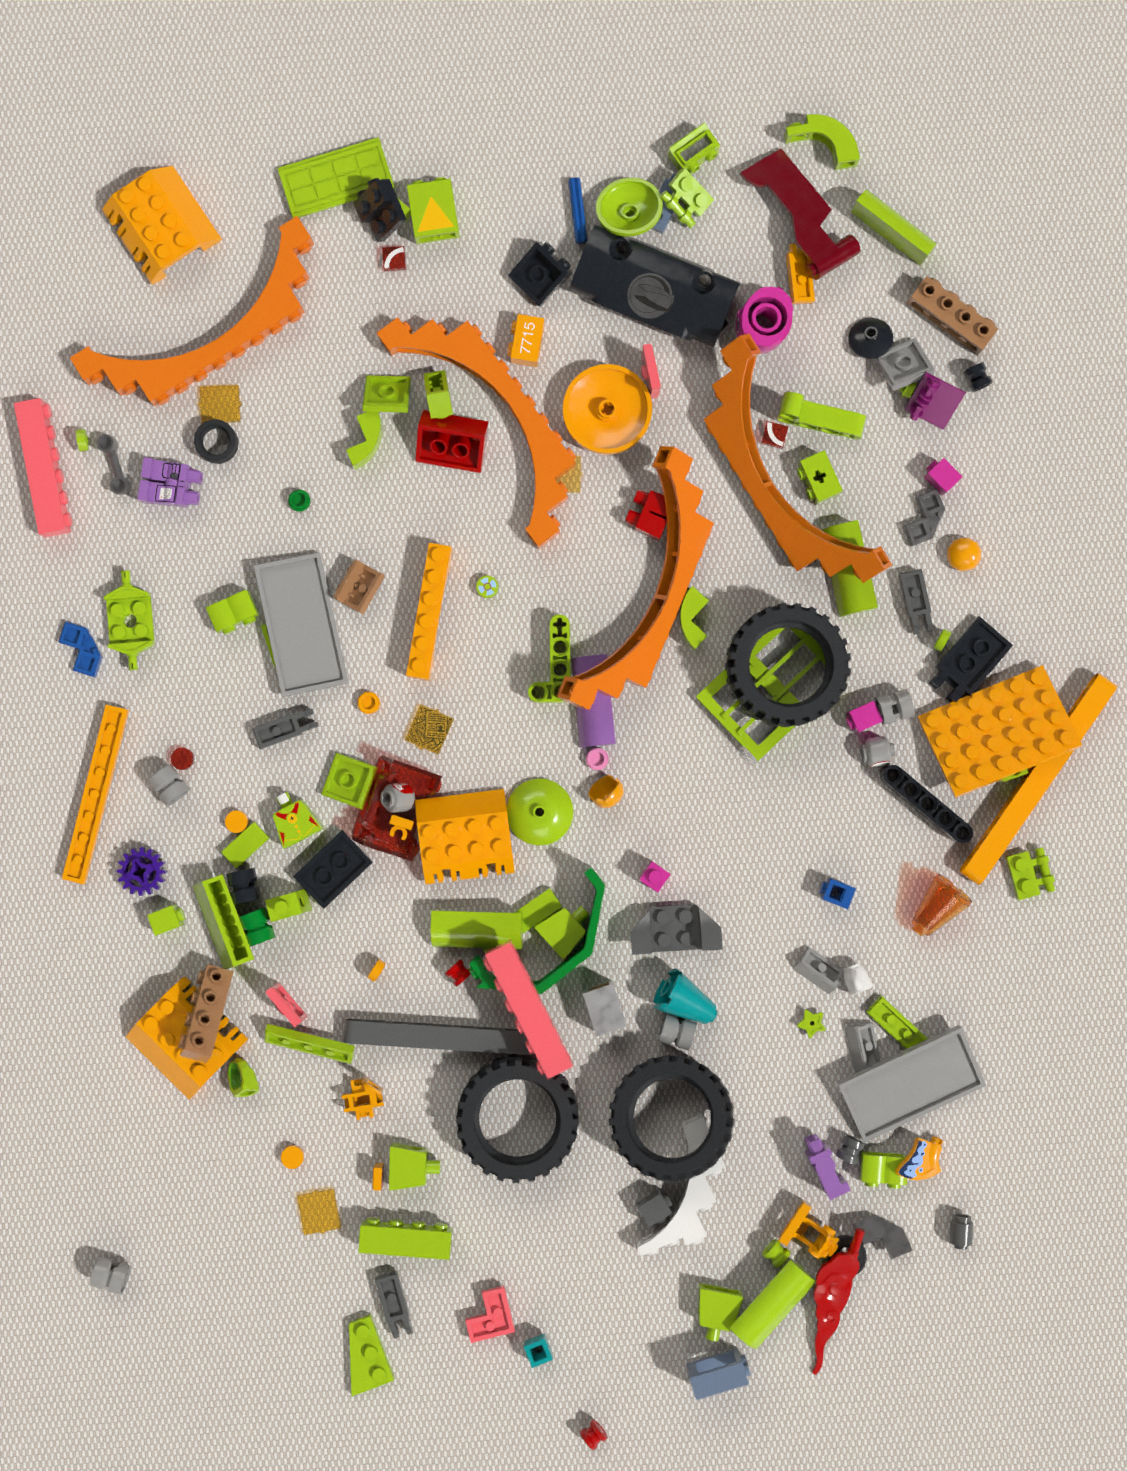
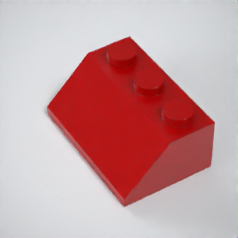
(451, 442)

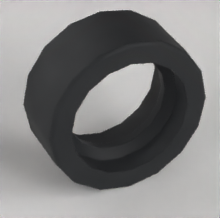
(205, 428)

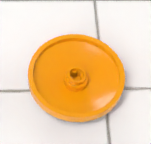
(607, 409)

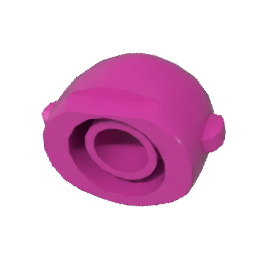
(773, 305)

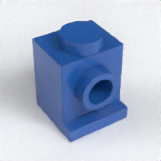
(844, 896)

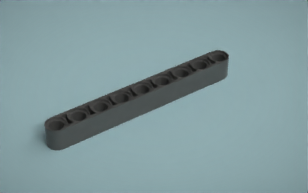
(435, 1036)

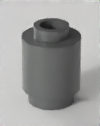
(961, 1231)

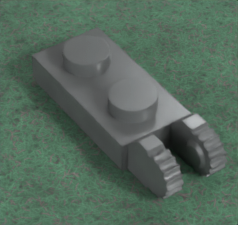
(916, 599)
(282, 729)
(393, 1302)

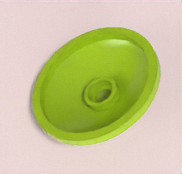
(629, 198)
(544, 795)

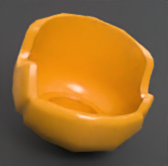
(964, 554)
(606, 792)

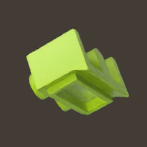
(694, 149)

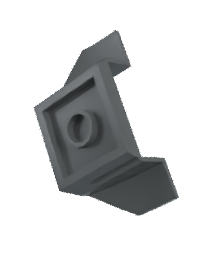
(675, 930)

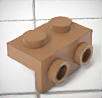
(358, 586)

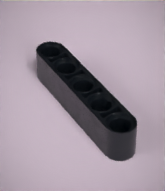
(935, 809)

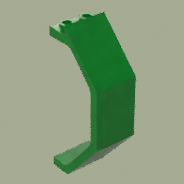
(479, 970)

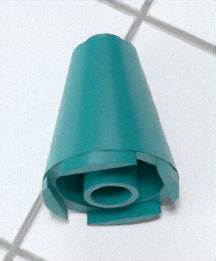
(684, 999)

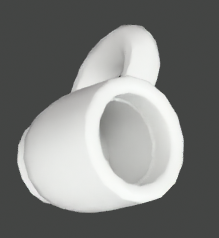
(856, 979)

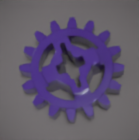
(138, 863)

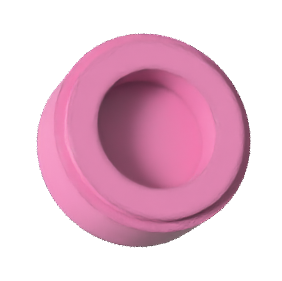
(597, 759)

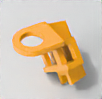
(363, 1094)

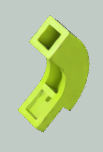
(830, 133)

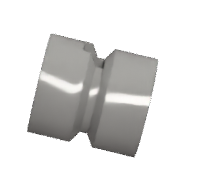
(902, 706)
(168, 785)
(677, 1031)
(110, 1275)

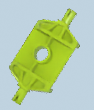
(121, 604)

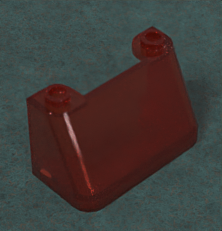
(373, 822)

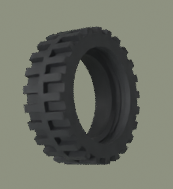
(835, 665)
(623, 1118)
(508, 1166)

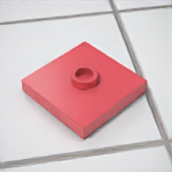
(649, 370)
(286, 1004)

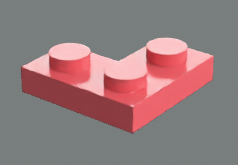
(496, 1321)

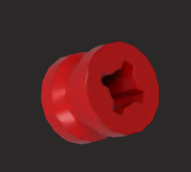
(458, 973)
(593, 1434)

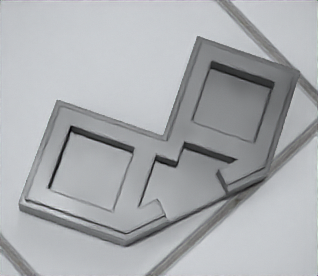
(931, 511)
(891, 1235)

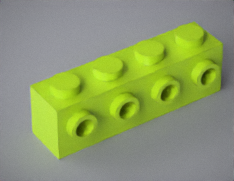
(405, 1239)

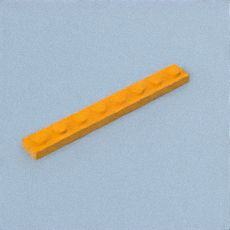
(95, 794)

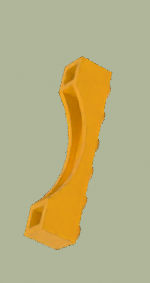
(428, 611)

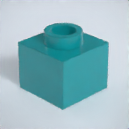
(538, 1357)

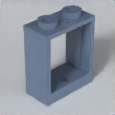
(718, 1373)

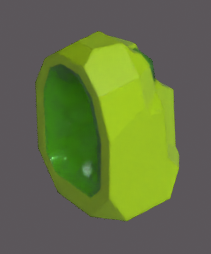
(242, 1078)

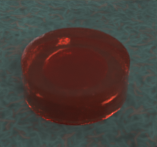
(182, 758)

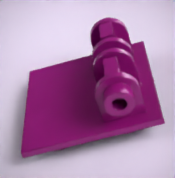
(934, 401)

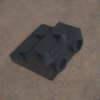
(380, 208)
(540, 272)

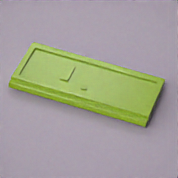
(333, 177)

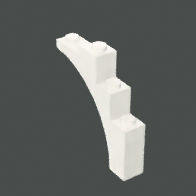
(696, 1195)

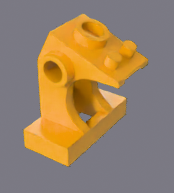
(826, 1242)

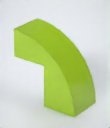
(372, 429)
(690, 607)

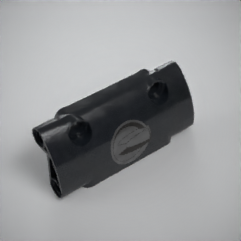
(654, 286)

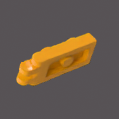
(800, 284)

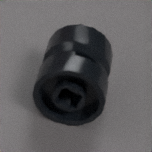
(243, 886)

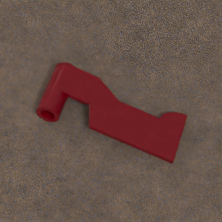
(806, 210)

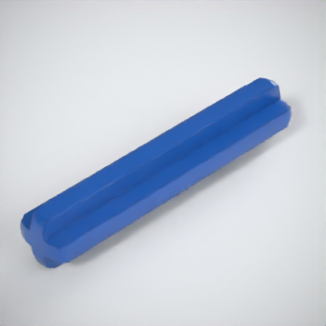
(577, 210)

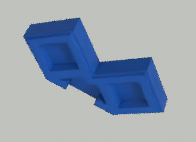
(89, 655)

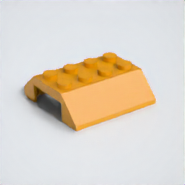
(159, 221)
(464, 835)
(159, 1034)

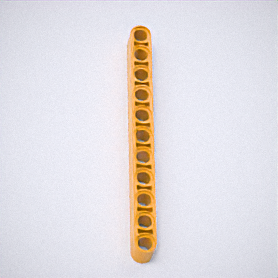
(1034, 785)

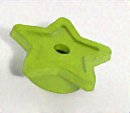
(811, 1029)

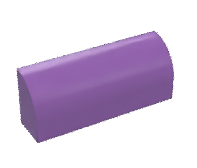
(596, 724)

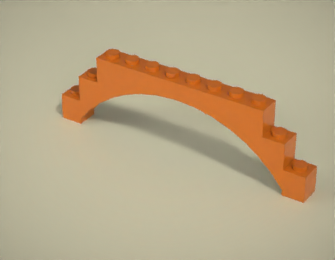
(468, 351)
(174, 374)
(735, 438)
(685, 542)

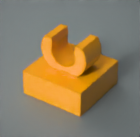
(401, 824)

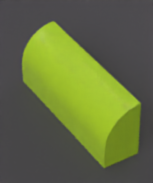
(893, 227)
(849, 591)
(223, 922)
(475, 929)
(773, 1304)

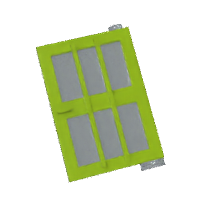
(786, 669)

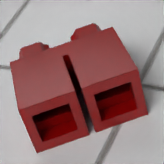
(653, 516)

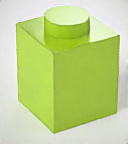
(166, 919)

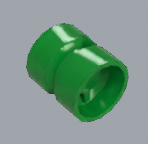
(257, 927)

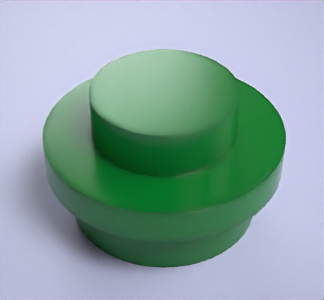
(299, 500)

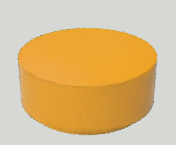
(368, 703)
(236, 821)
(376, 970)
(292, 1156)

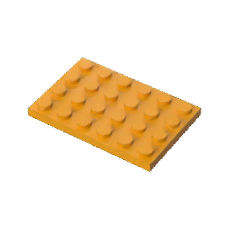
(999, 731)

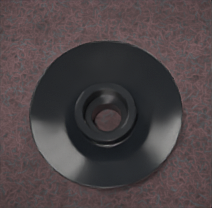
(867, 346)

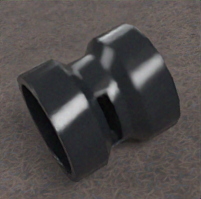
(978, 377)

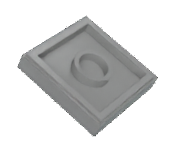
(904, 364)

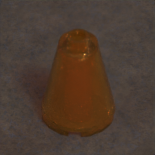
(939, 906)

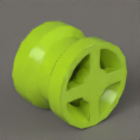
(776, 1253)

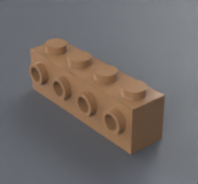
(952, 315)
(206, 1013)

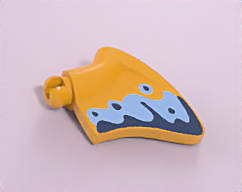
(922, 1160)

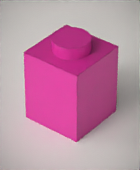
(942, 475)
(863, 717)
(654, 876)

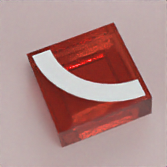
(394, 258)
(774, 435)

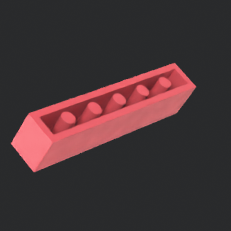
(42, 467)
(529, 1009)

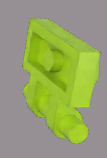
(691, 193)
(1023, 874)

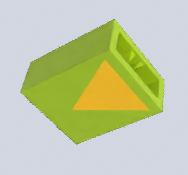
(433, 210)

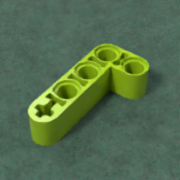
(820, 417)
(555, 659)

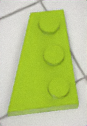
(367, 1357)

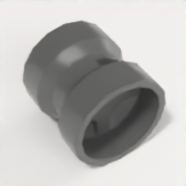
(850, 1149)

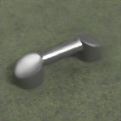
(109, 445)

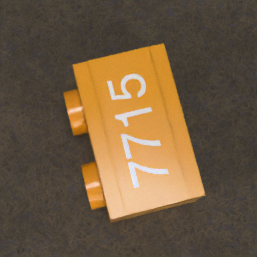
(527, 340)

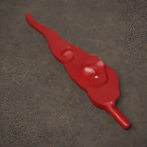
(833, 1292)

